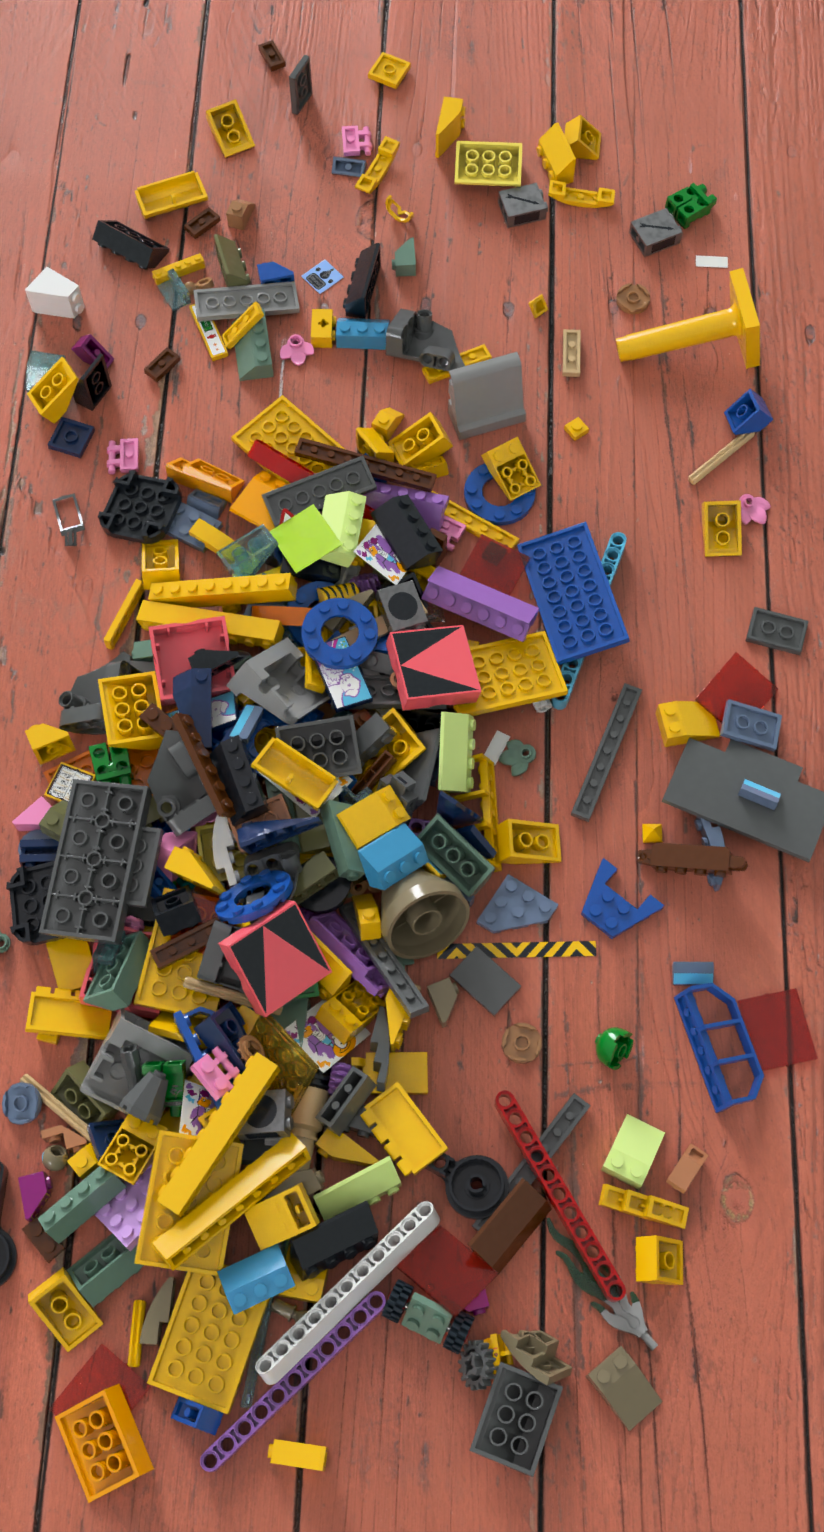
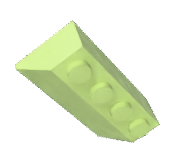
(344, 516)
(456, 752)
(363, 1186)

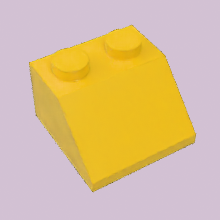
(583, 138)
(373, 444)
(49, 742)
(659, 1260)

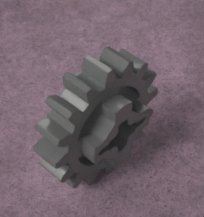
(477, 1364)

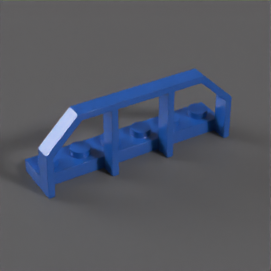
(192, 1040)
(704, 1051)

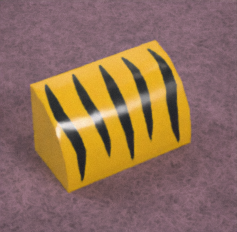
(337, 591)

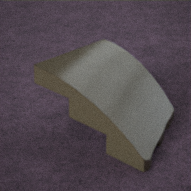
(537, 1354)

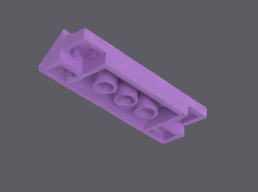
(430, 505)
(480, 603)
(343, 943)

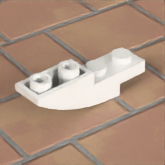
(222, 843)

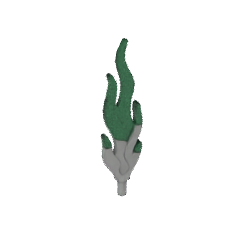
(626, 1317)

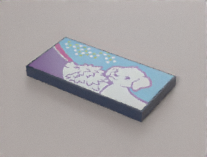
(347, 686)
(224, 711)

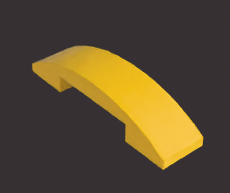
(376, 172)
(579, 197)

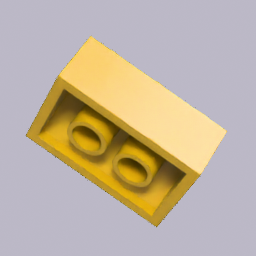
(557, 155)
(338, 978)

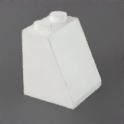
(54, 295)

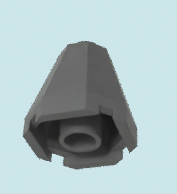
(147, 1097)

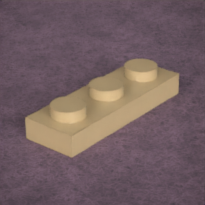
(571, 353)

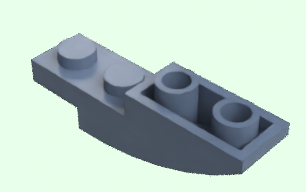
(710, 837)

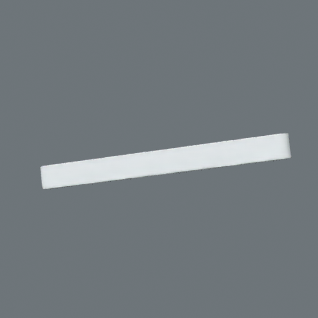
(347, 1293)

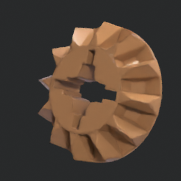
(247, 1045)

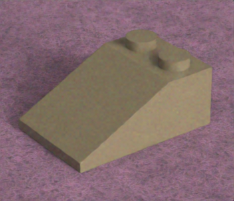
(624, 1388)

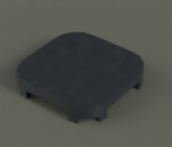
(141, 508)
(28, 898)

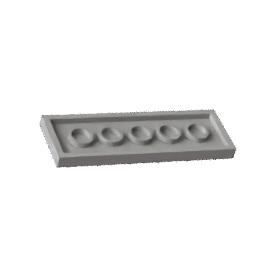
(235, 300)

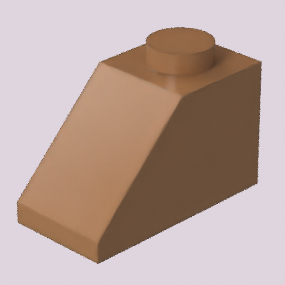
(239, 213)

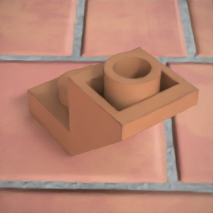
(72, 1140)
(687, 1168)

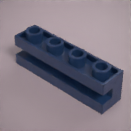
(37, 851)

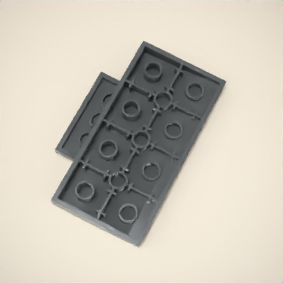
(709, 785)
(101, 862)

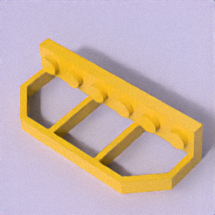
(488, 804)

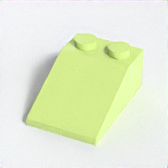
(633, 1151)

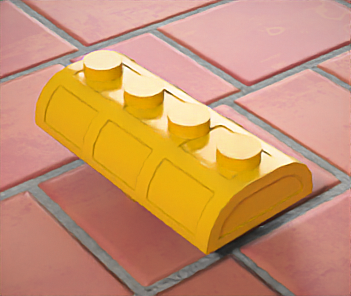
(170, 194)
(295, 773)

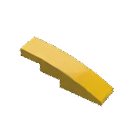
(209, 535)
(643, 1206)

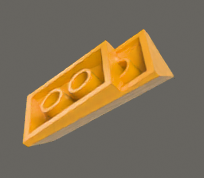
(205, 477)

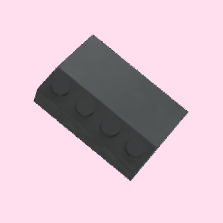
(326, 742)
(422, 767)
(516, 1419)

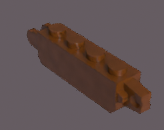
(691, 858)

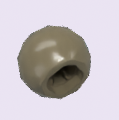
(55, 1157)

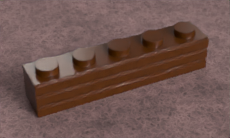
(375, 772)

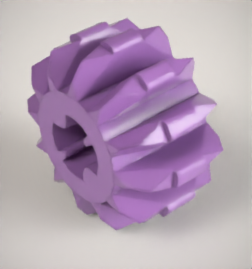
(366, 582)
(337, 1074)

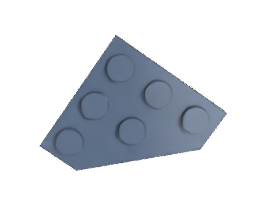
(516, 907)

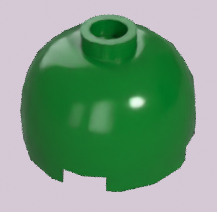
(613, 1046)

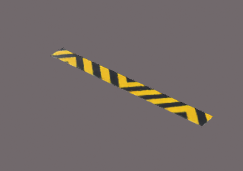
(521, 949)

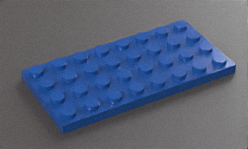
(573, 594)

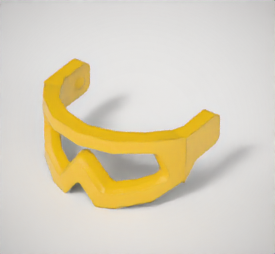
(389, 201)

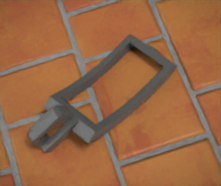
(70, 532)

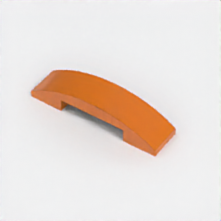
(287, 615)

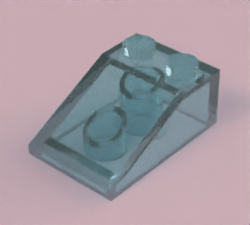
(248, 552)

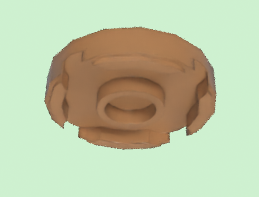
(633, 298)
(521, 1043)

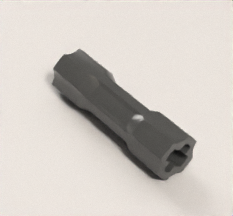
(131, 1062)

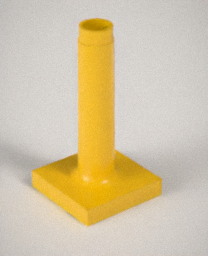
(737, 321)

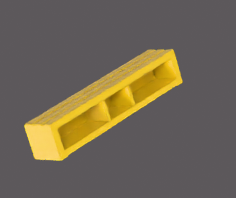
(181, 267)

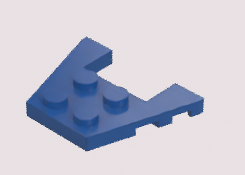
(610, 910)

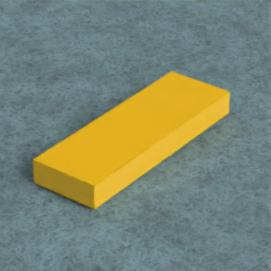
(242, 325)

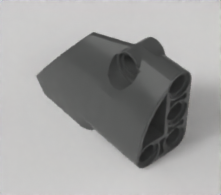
(420, 339)
(83, 703)
(178, 782)
(286, 859)
(214, 964)

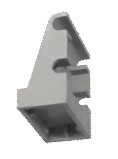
(486, 396)
(278, 683)
(107, 1076)

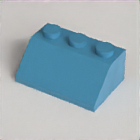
(361, 333)
(392, 857)
(256, 1278)

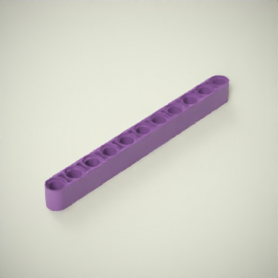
(284, 1385)

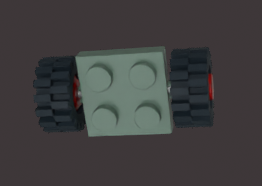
(427, 1317)

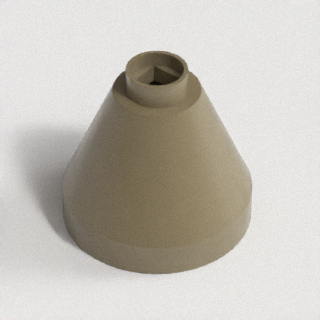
(422, 915)

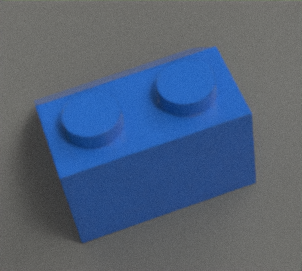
(748, 414)

